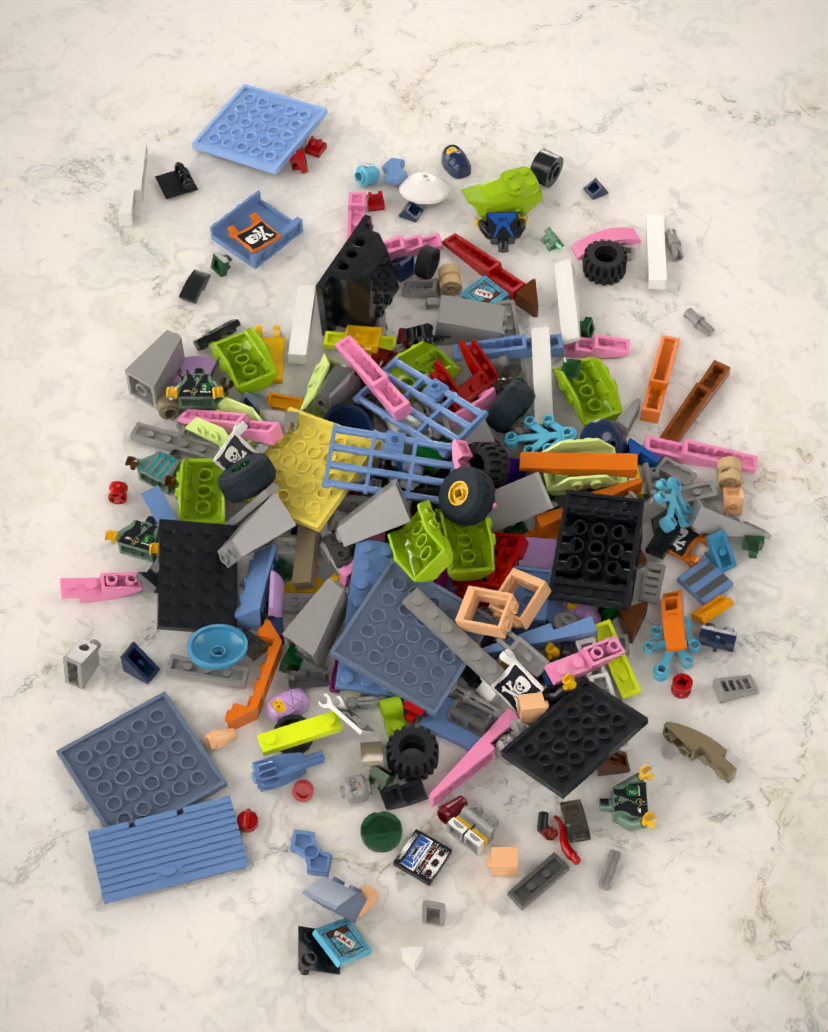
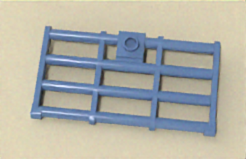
(430, 396)
(392, 451)

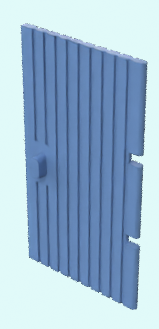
(167, 849)

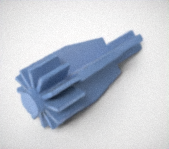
(283, 769)

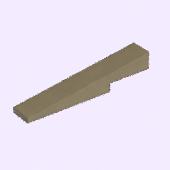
(305, 558)

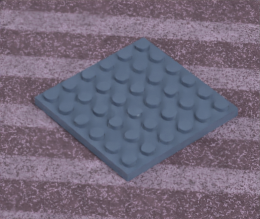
(398, 649)
(141, 764)

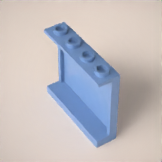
(241, 220)

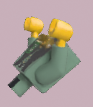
(196, 391)
(137, 539)
(630, 802)

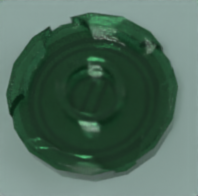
(381, 831)

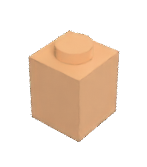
(531, 707)
(503, 861)

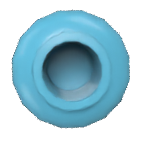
(367, 174)

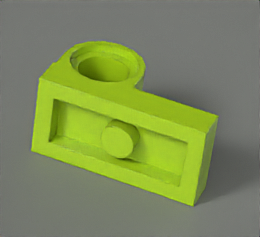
(392, 714)

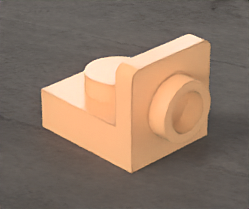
(733, 500)

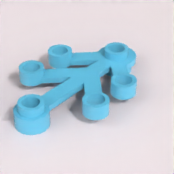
(542, 436)
(673, 487)
(663, 676)

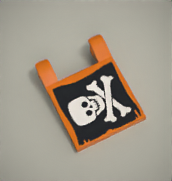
(255, 236)
(685, 544)

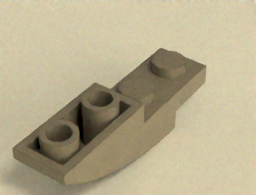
(696, 744)

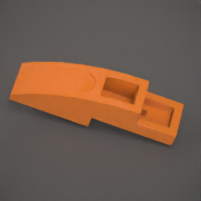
(674, 621)

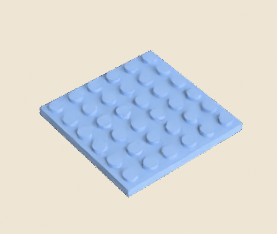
(260, 129)

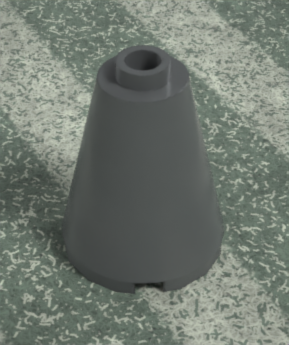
(337, 387)

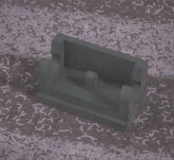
(469, 718)

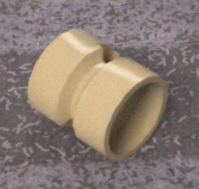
(450, 279)
(729, 472)

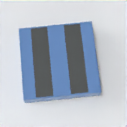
(705, 581)

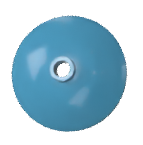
(217, 646)

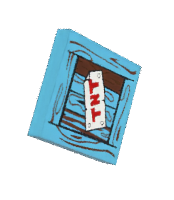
(485, 291)
(342, 942)

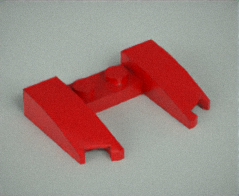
(480, 367)
(508, 551)

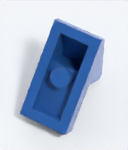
(644, 454)

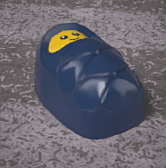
(455, 162)

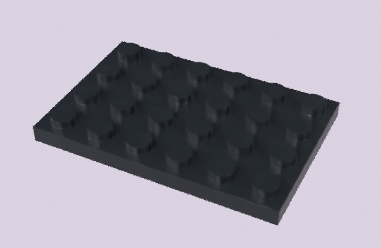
(192, 580)
(574, 738)

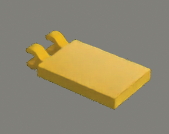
(367, 337)
(277, 350)

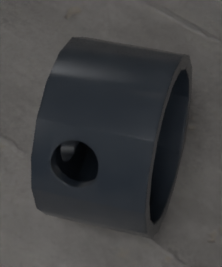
(547, 167)

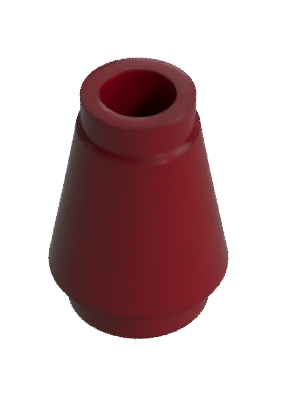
(451, 809)

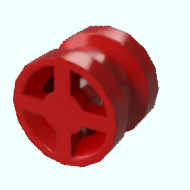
(118, 492)
(678, 689)

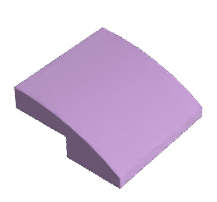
(193, 362)
(539, 553)
(276, 595)

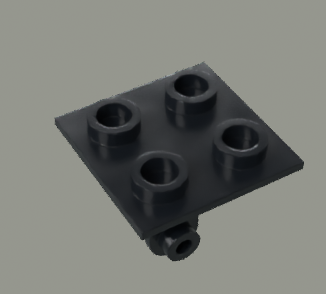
(176, 182)
(422, 333)
(311, 954)

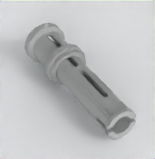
(469, 698)

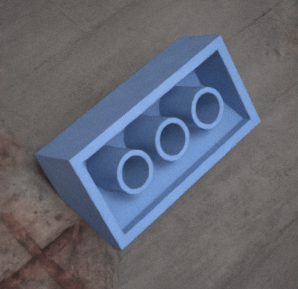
(256, 593)

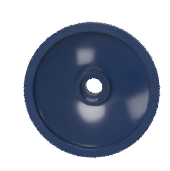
(350, 416)
(608, 432)

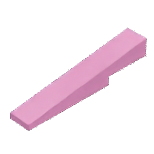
(374, 378)
(258, 431)
(697, 453)
(474, 760)

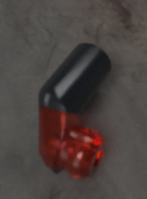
(543, 827)

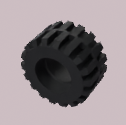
(604, 262)
(491, 459)
(412, 739)

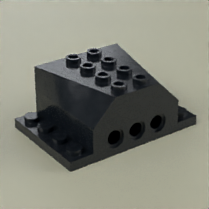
(357, 281)
(597, 550)

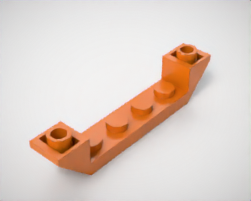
(241, 714)

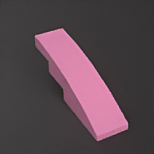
(402, 247)
(598, 347)

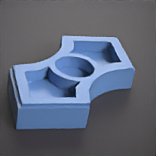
(394, 171)
(317, 860)

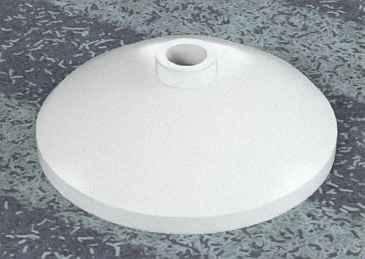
(424, 188)

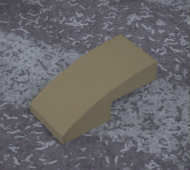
(371, 753)

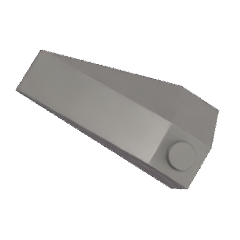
(708, 520)

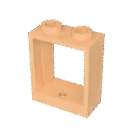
(511, 583)
(469, 607)

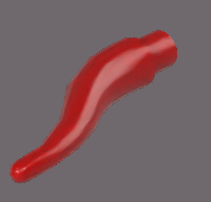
(566, 848)

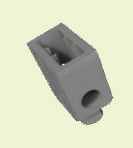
(81, 662)

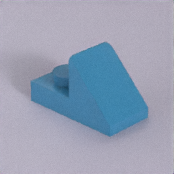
(720, 551)

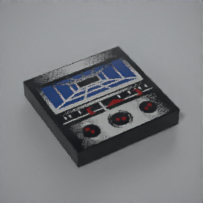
(422, 857)

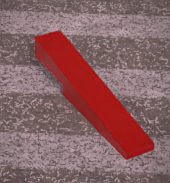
(483, 264)

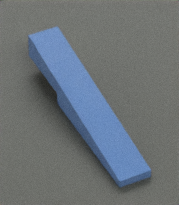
(512, 347)
(158, 504)
(545, 634)

